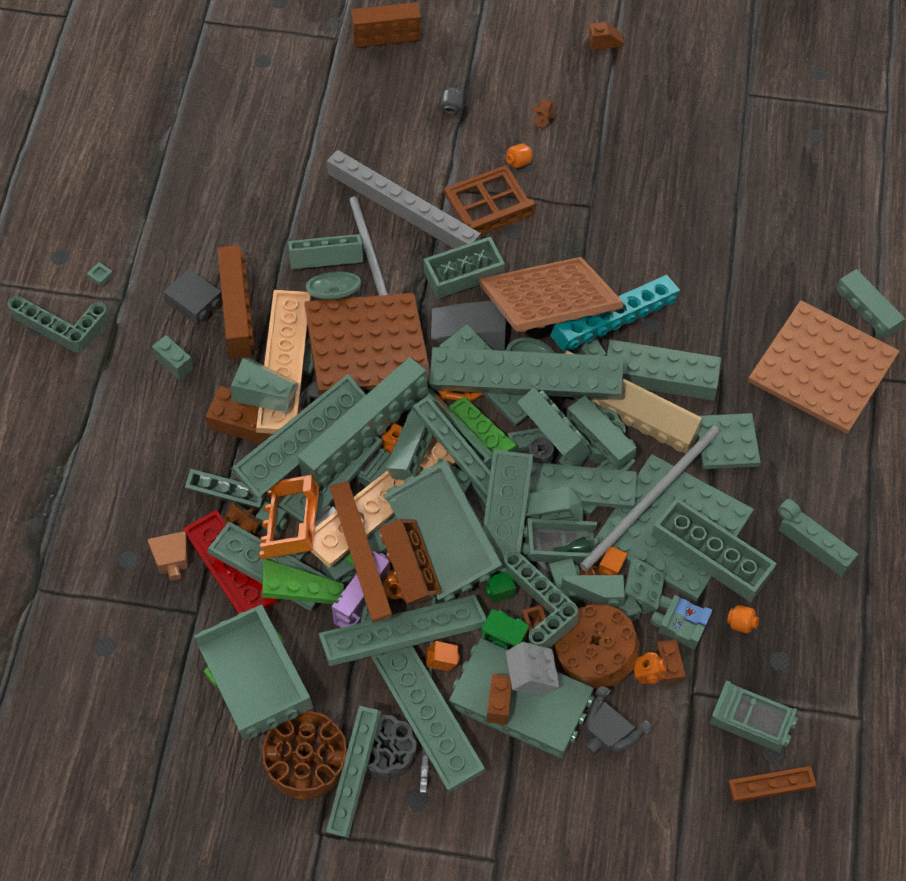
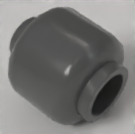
(452, 100)

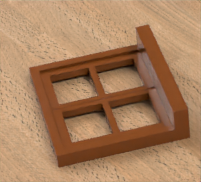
(498, 218)

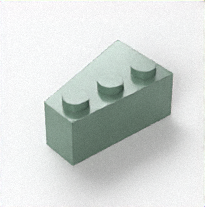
(554, 505)

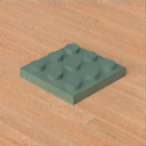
(733, 446)

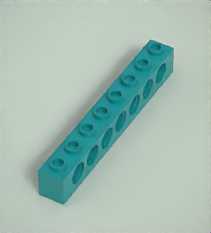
(636, 304)

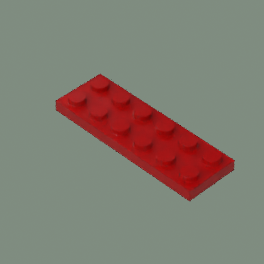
(238, 587)

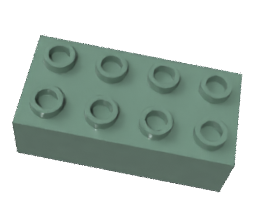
(463, 267)
(555, 426)

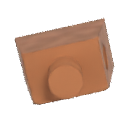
(170, 553)

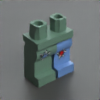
(681, 621)

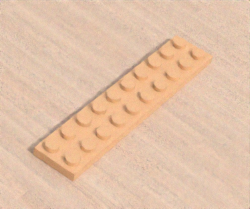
(285, 352)
(373, 509)

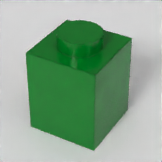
(500, 587)

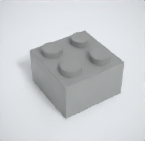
(532, 669)

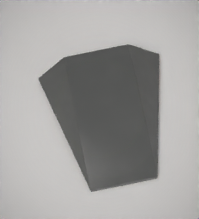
(480, 315)

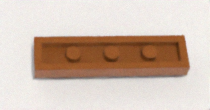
(772, 784)

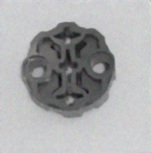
(405, 745)

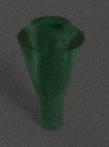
(579, 546)

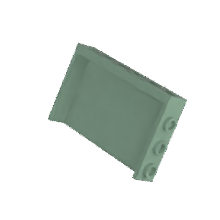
(449, 529)
(253, 672)
(539, 721)

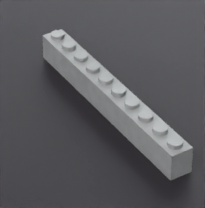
(400, 201)

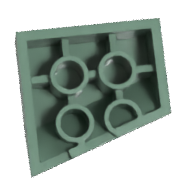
(262, 387)

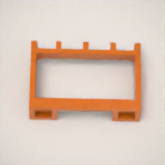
(305, 538)

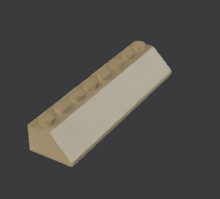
(653, 416)

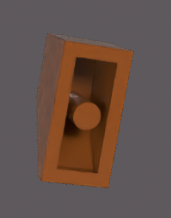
(604, 35)

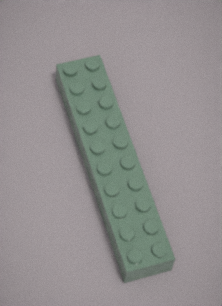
(522, 371)

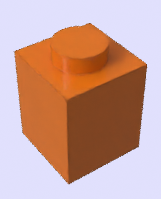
(613, 562)
(442, 656)

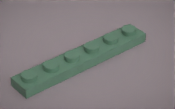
(453, 443)
(353, 771)

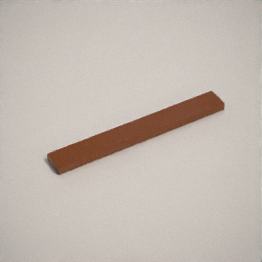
(360, 552)

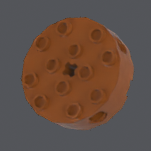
(600, 647)
(303, 775)

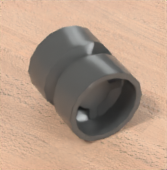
(542, 450)

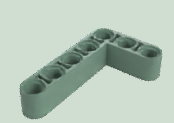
(23, 310)
(544, 598)

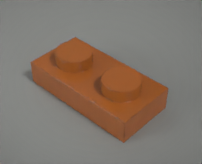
(670, 653)

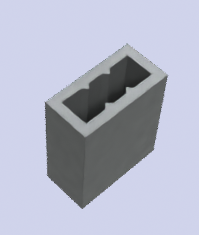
(193, 296)

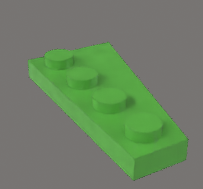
(482, 426)
(293, 584)

